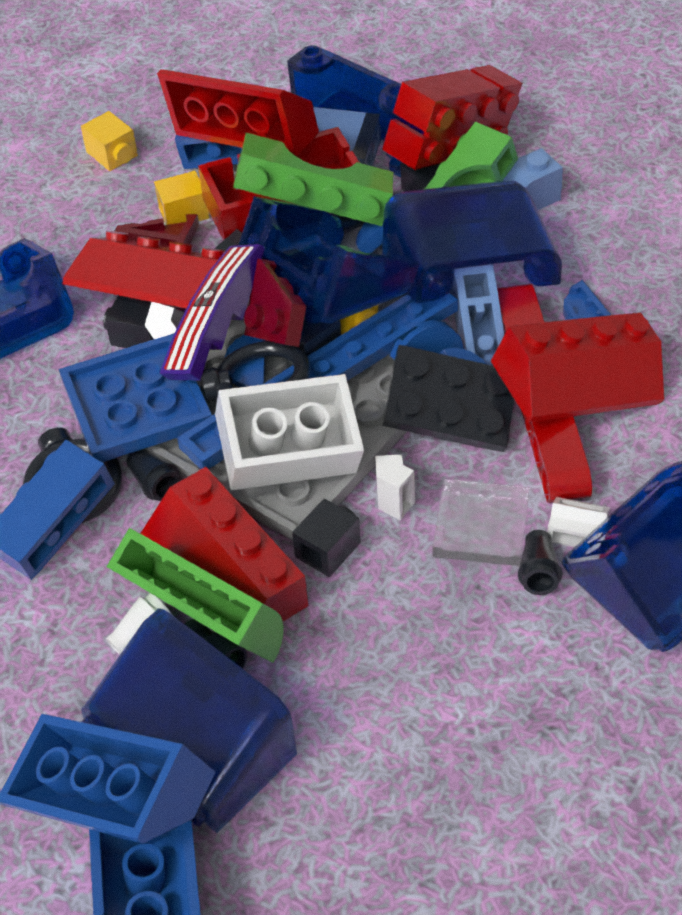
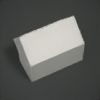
(162, 320)
(394, 485)
(574, 520)

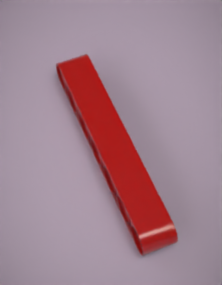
(555, 441)

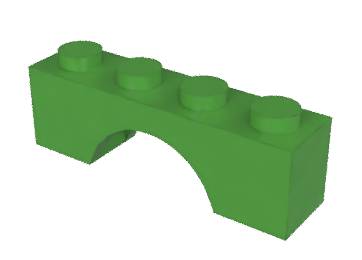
(478, 158)
(275, 172)

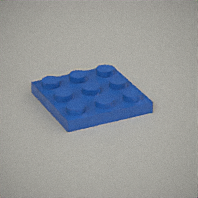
(128, 403)

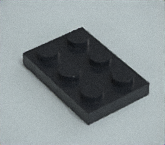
(448, 399)

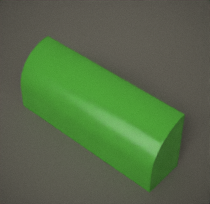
(199, 594)

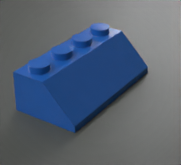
(106, 779)
(146, 876)

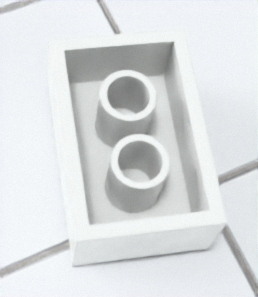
(288, 431)

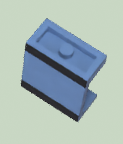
(359, 129)

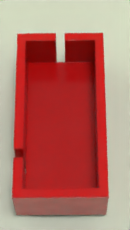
(447, 109)
(231, 206)

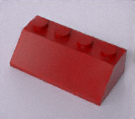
(228, 110)
(141, 268)
(581, 366)
(218, 535)

